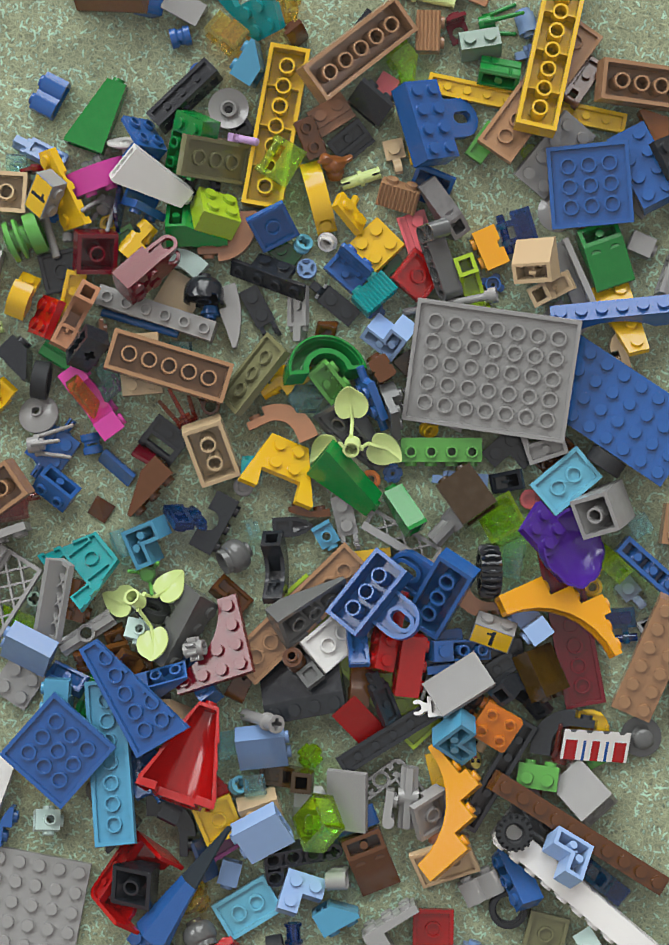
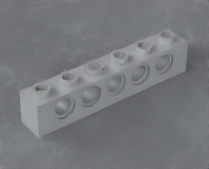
(158, 313)

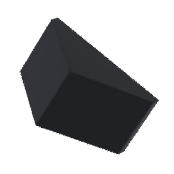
(507, 481)

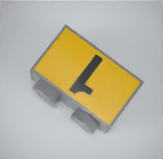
(45, 194)
(493, 631)

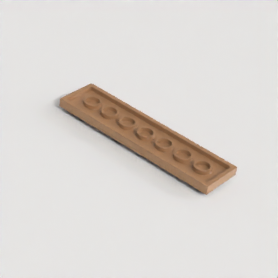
(499, 133)
(263, 640)

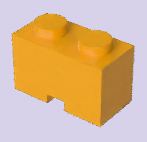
(487, 247)

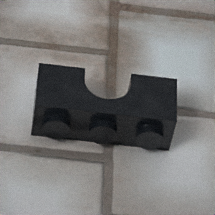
(209, 539)

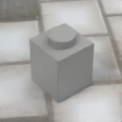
(641, 245)

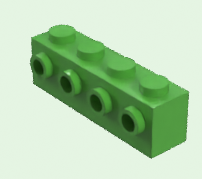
(441, 450)

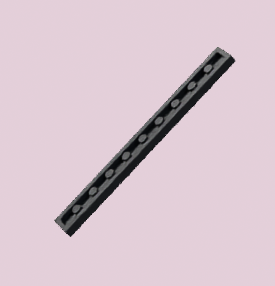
(409, 724)

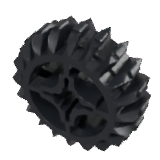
(491, 574)

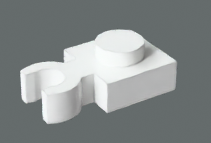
(428, 707)

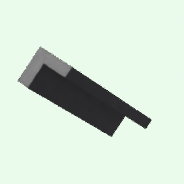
(185, 94)

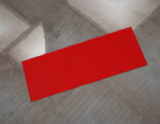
(357, 719)

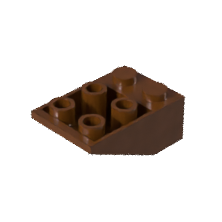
(150, 482)
(370, 860)

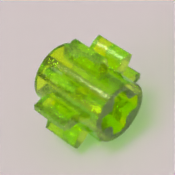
(310, 755)

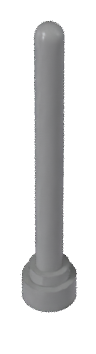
(489, 295)

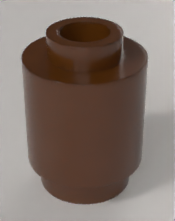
(293, 659)

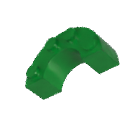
(314, 350)

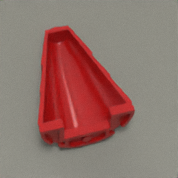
(188, 764)

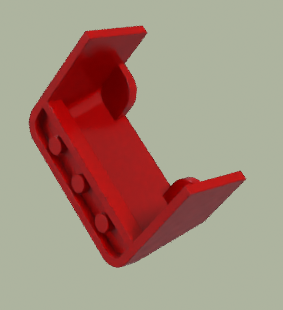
(146, 850)

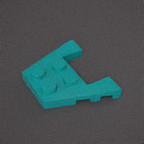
(257, 16)
(92, 562)

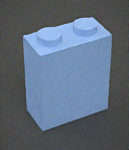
(261, 833)

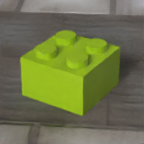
(215, 213)

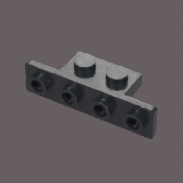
(269, 274)

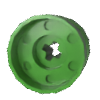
(24, 237)

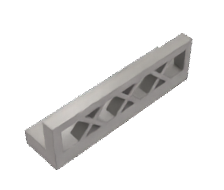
(569, 261)
(393, 541)
(52, 601)

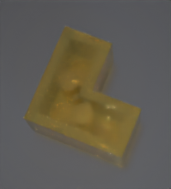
(227, 33)

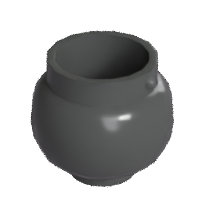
(234, 556)
(200, 932)

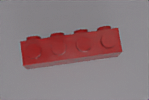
(383, 648)

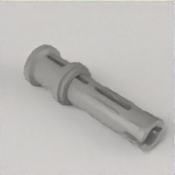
(266, 721)

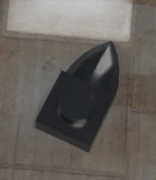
(291, 525)

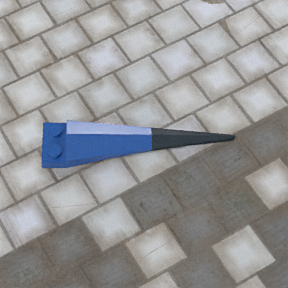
(163, 919)

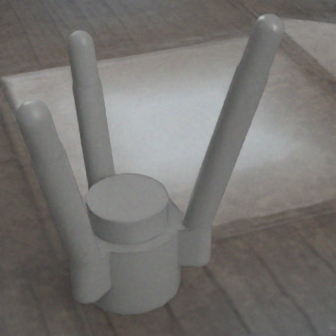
(104, 207)
(38, 443)

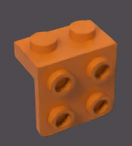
(496, 725)

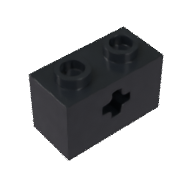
(87, 348)

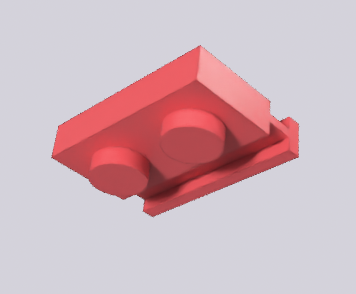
(408, 226)

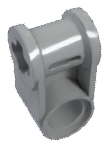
(337, 878)

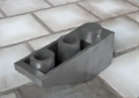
(442, 206)

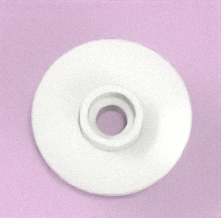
(120, 143)

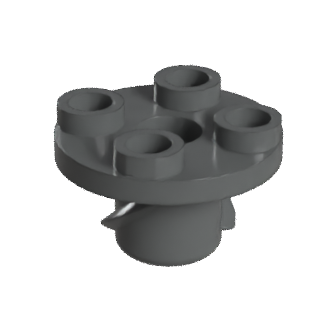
(644, 737)

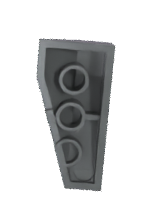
(340, 428)
(298, 612)

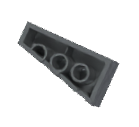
(187, 620)

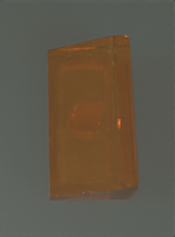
(83, 395)

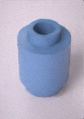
(525, 23)

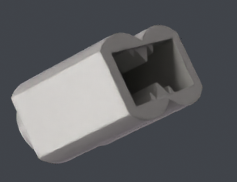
(480, 886)

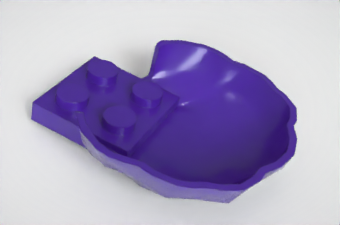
(562, 546)

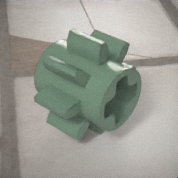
(32, 602)

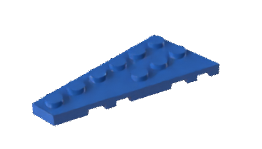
(137, 709)

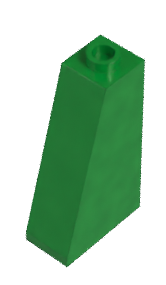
(98, 118)
(345, 479)

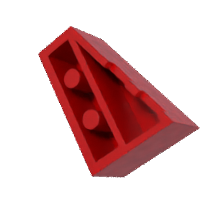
(409, 666)

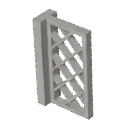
(5, 554)

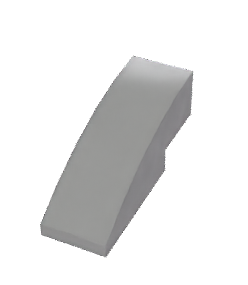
(232, 314)

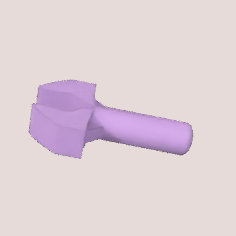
(243, 139)

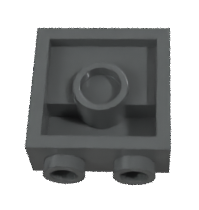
(391, 400)

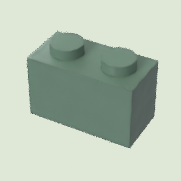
(479, 42)

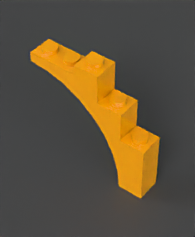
(566, 603)
(458, 815)

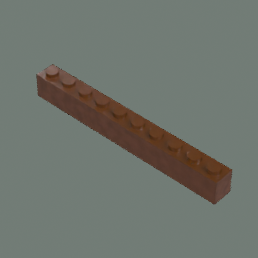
(555, 817)

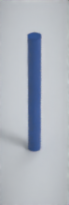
(139, 323)

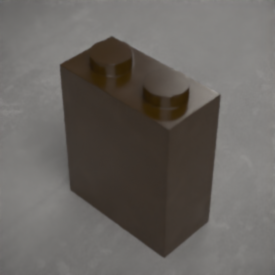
(467, 495)
(541, 673)

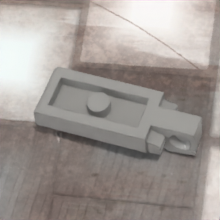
(298, 316)

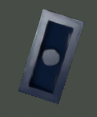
(198, 847)

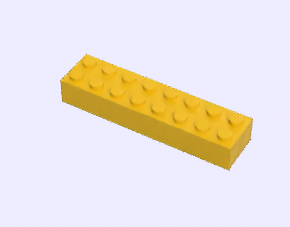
(548, 67)
(277, 111)

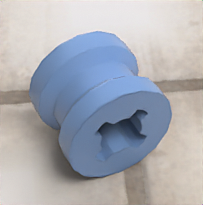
(304, 266)

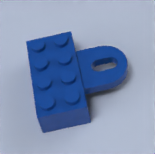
(430, 122)
(648, 180)
(437, 587)
(373, 599)

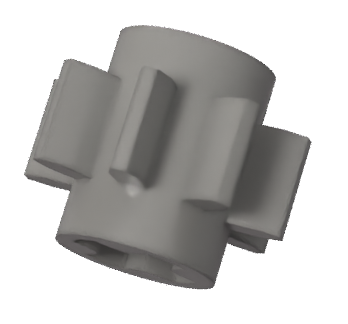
(195, 648)

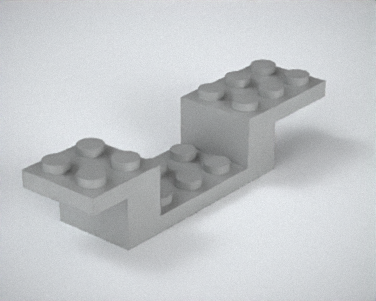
(376, 930)

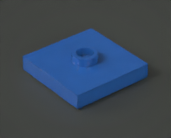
(272, 226)

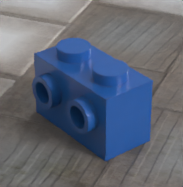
(56, 488)

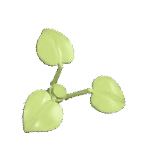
(351, 404)
(121, 601)

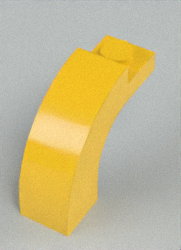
(318, 197)

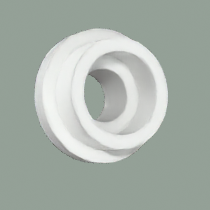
(327, 241)

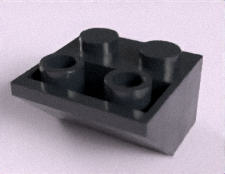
(371, 103)

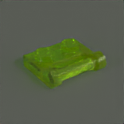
(286, 164)

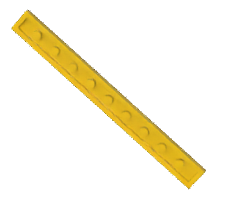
(493, 97)

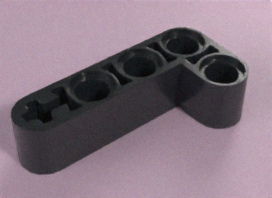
(284, 859)

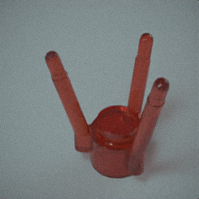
(185, 418)
(558, 745)

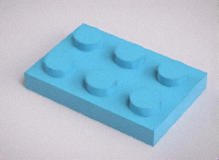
(565, 480)
(246, 907)

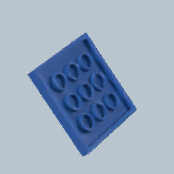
(590, 184)
(57, 750)

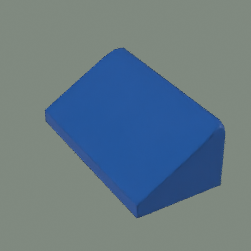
(117, 467)
(60, 669)

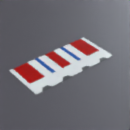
(595, 745)

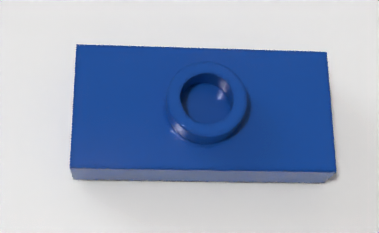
(357, 651)

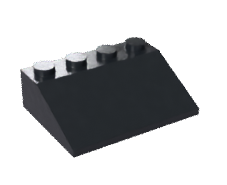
(288, 696)

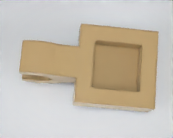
(394, 153)

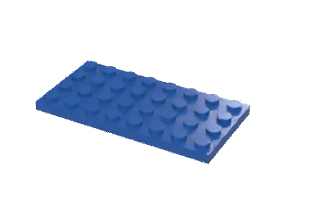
(620, 411)

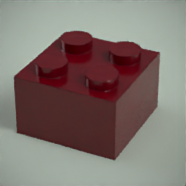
(95, 251)

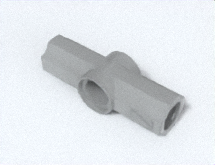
(445, 527)
(98, 626)
(407, 795)

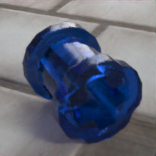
(293, 933)

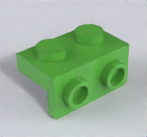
(327, 380)
(538, 776)

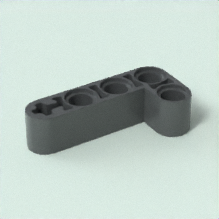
(439, 259)

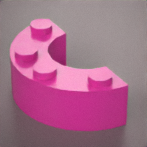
(93, 178)
(107, 420)

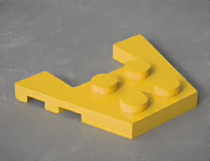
(286, 461)

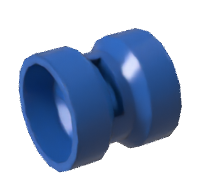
(180, 37)
(91, 438)

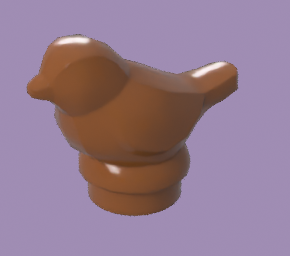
(334, 165)

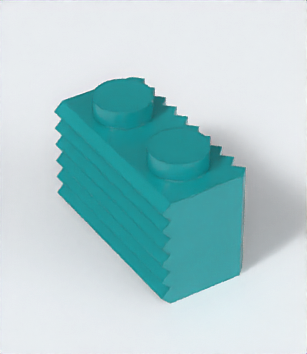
(373, 293)

